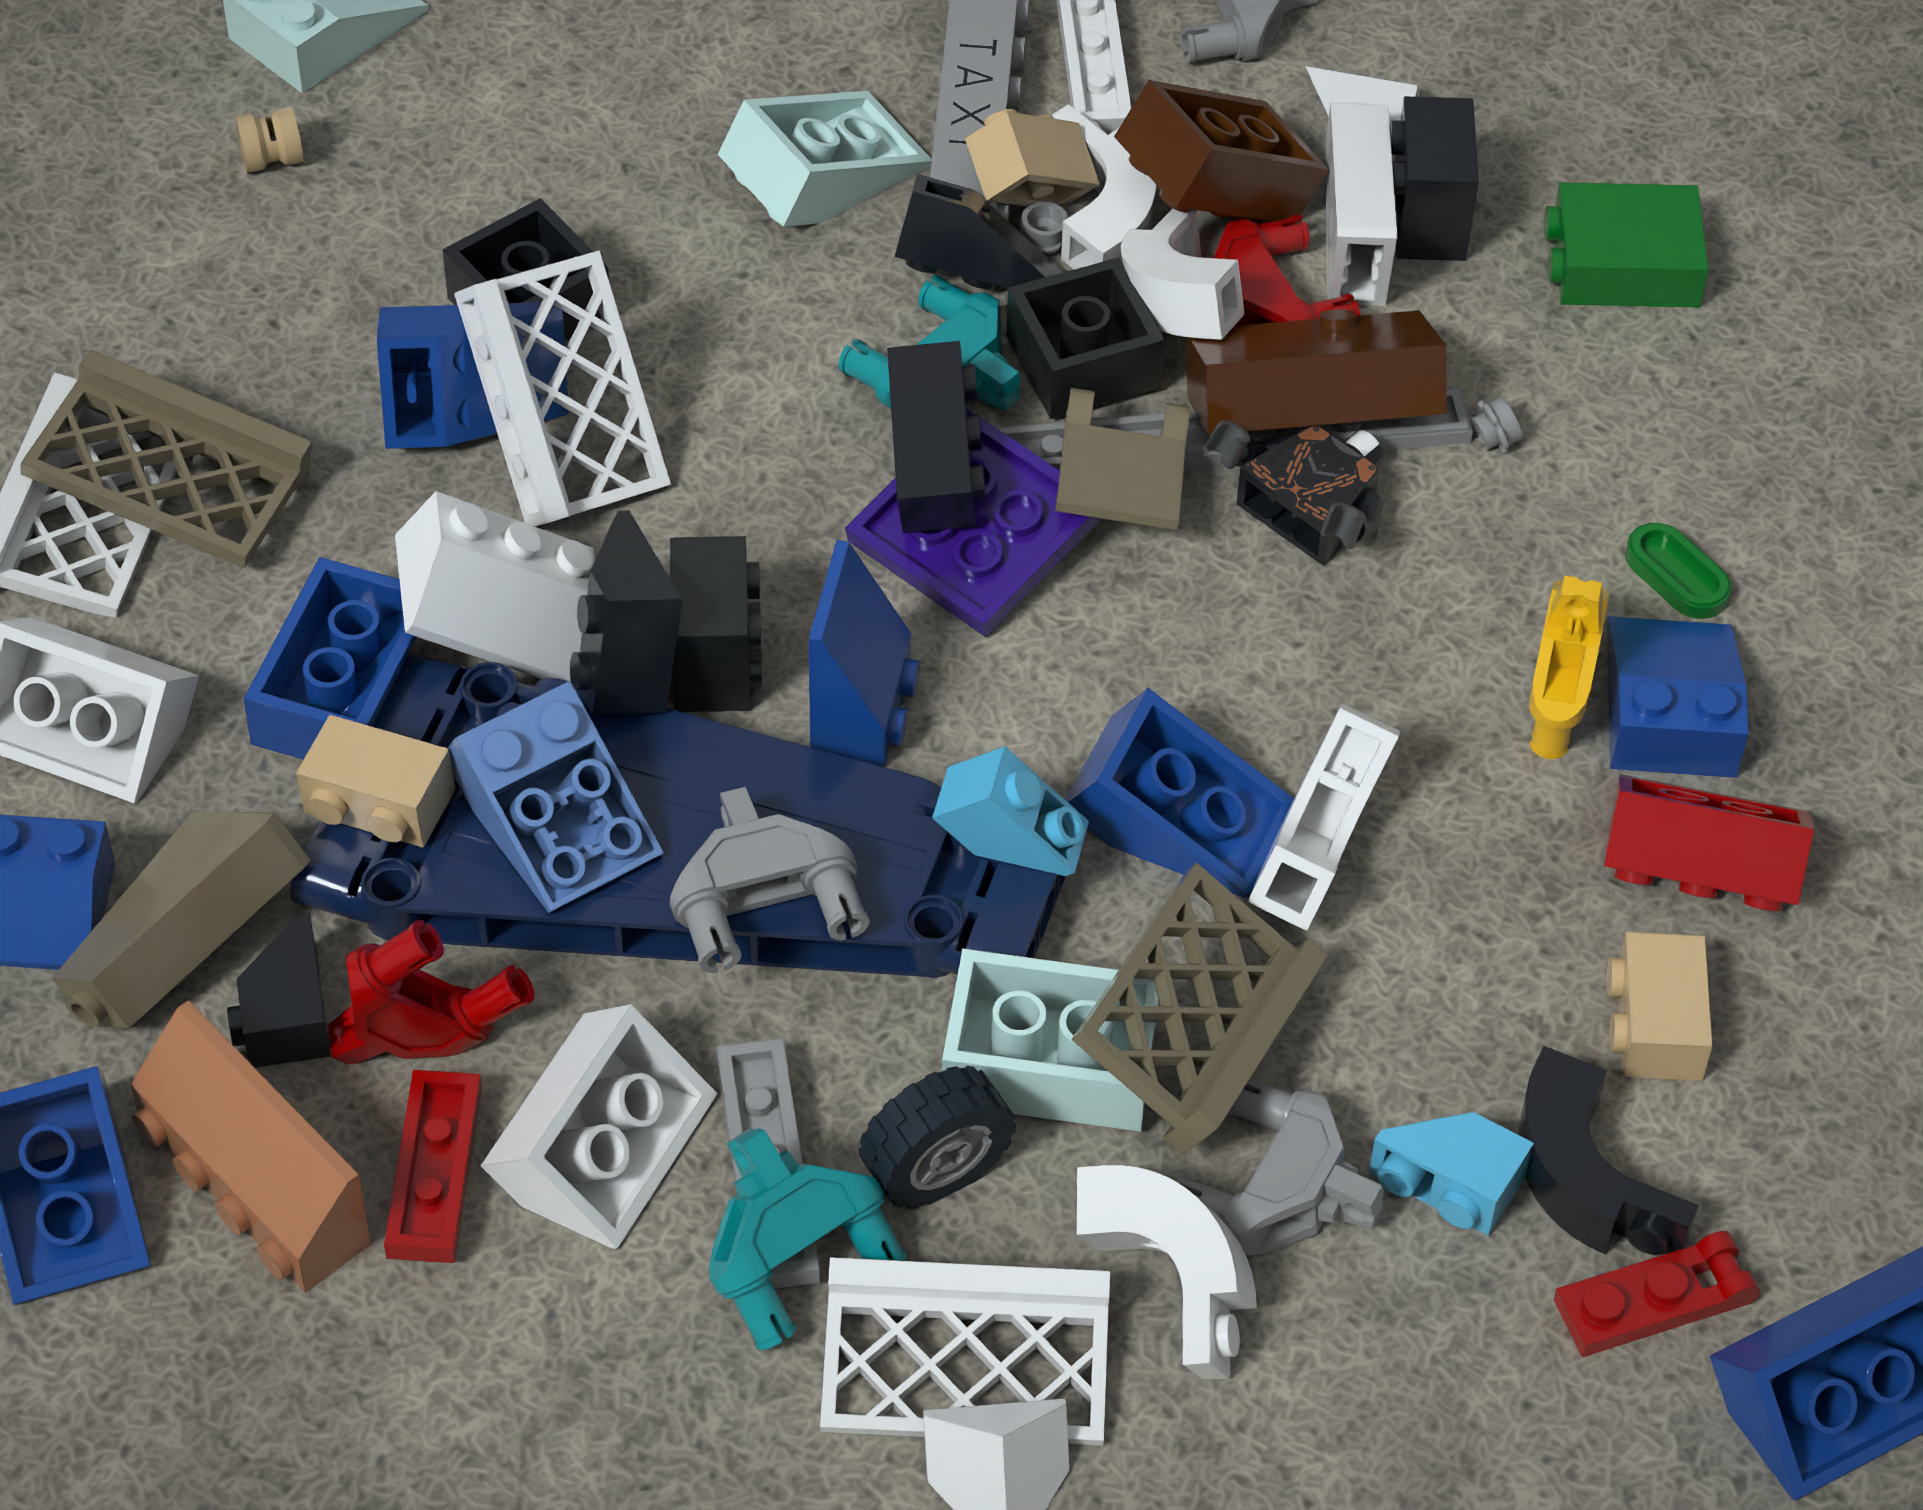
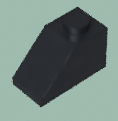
(282, 1001)

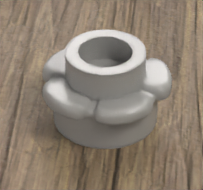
(1043, 225)
(1496, 425)

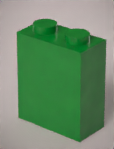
(1627, 245)

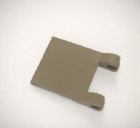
(1122, 471)

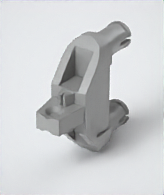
(1244, 34)
(760, 865)
(1298, 1179)

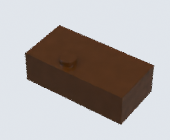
(1318, 371)

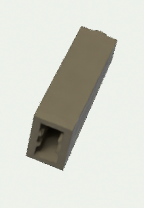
(178, 913)

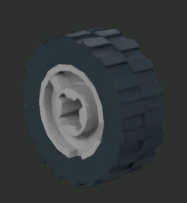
(937, 1136)

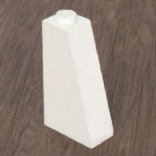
(1359, 202)

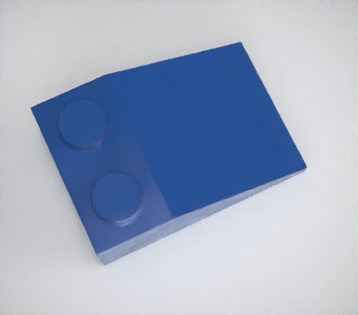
(858, 665)
(1675, 697)
(1178, 796)
(65, 1188)

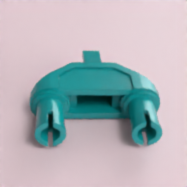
(968, 319)
(778, 1214)

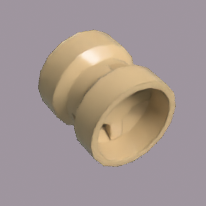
(257, 146)

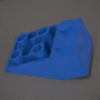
(432, 378)

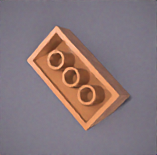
(249, 1151)

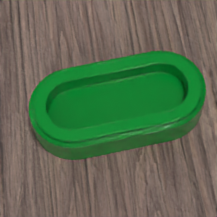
(1678, 570)

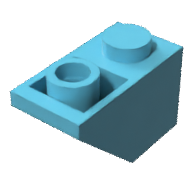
(1010, 814)
(1455, 1165)

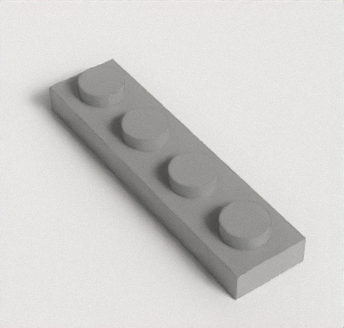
(760, 1096)

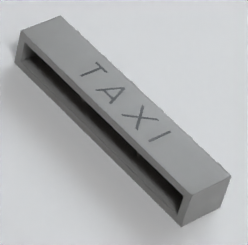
(976, 82)

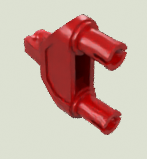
(1263, 286)
(413, 1012)

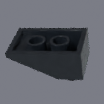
(626, 626)

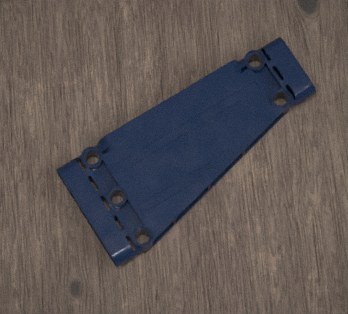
(676, 776)

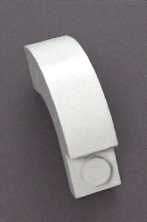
(1123, 201)
(1177, 285)
(1323, 817)
(1145, 1210)

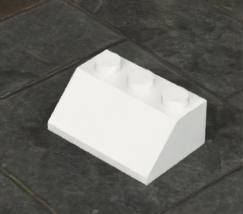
(492, 586)
(88, 707)
(601, 1126)

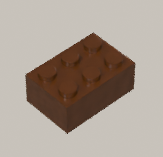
(1219, 153)

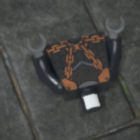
(1307, 485)

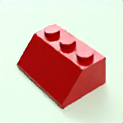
(1708, 842)

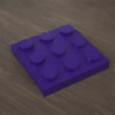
(987, 567)

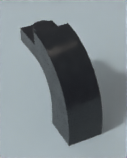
(1574, 1179)

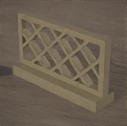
(190, 428)
(1234, 1048)

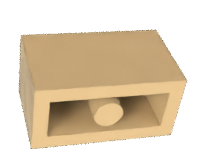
(1031, 159)
(376, 781)
(1662, 1006)

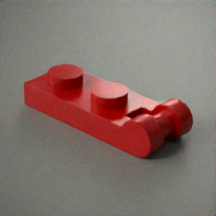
(1655, 1295)

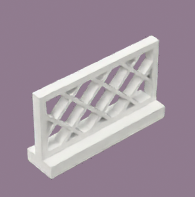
(515, 404)
(26, 499)
(954, 1294)

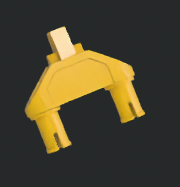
(1566, 663)

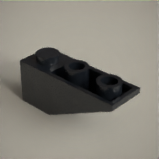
(964, 235)

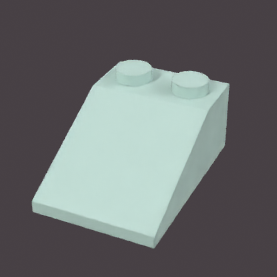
(314, 37)
(818, 153)

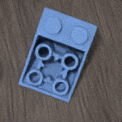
(553, 797)

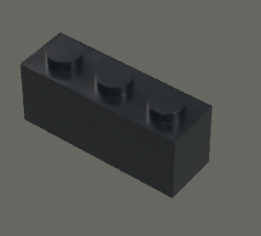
(934, 437)

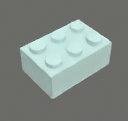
(1018, 1026)

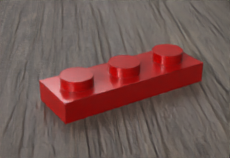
(433, 1166)

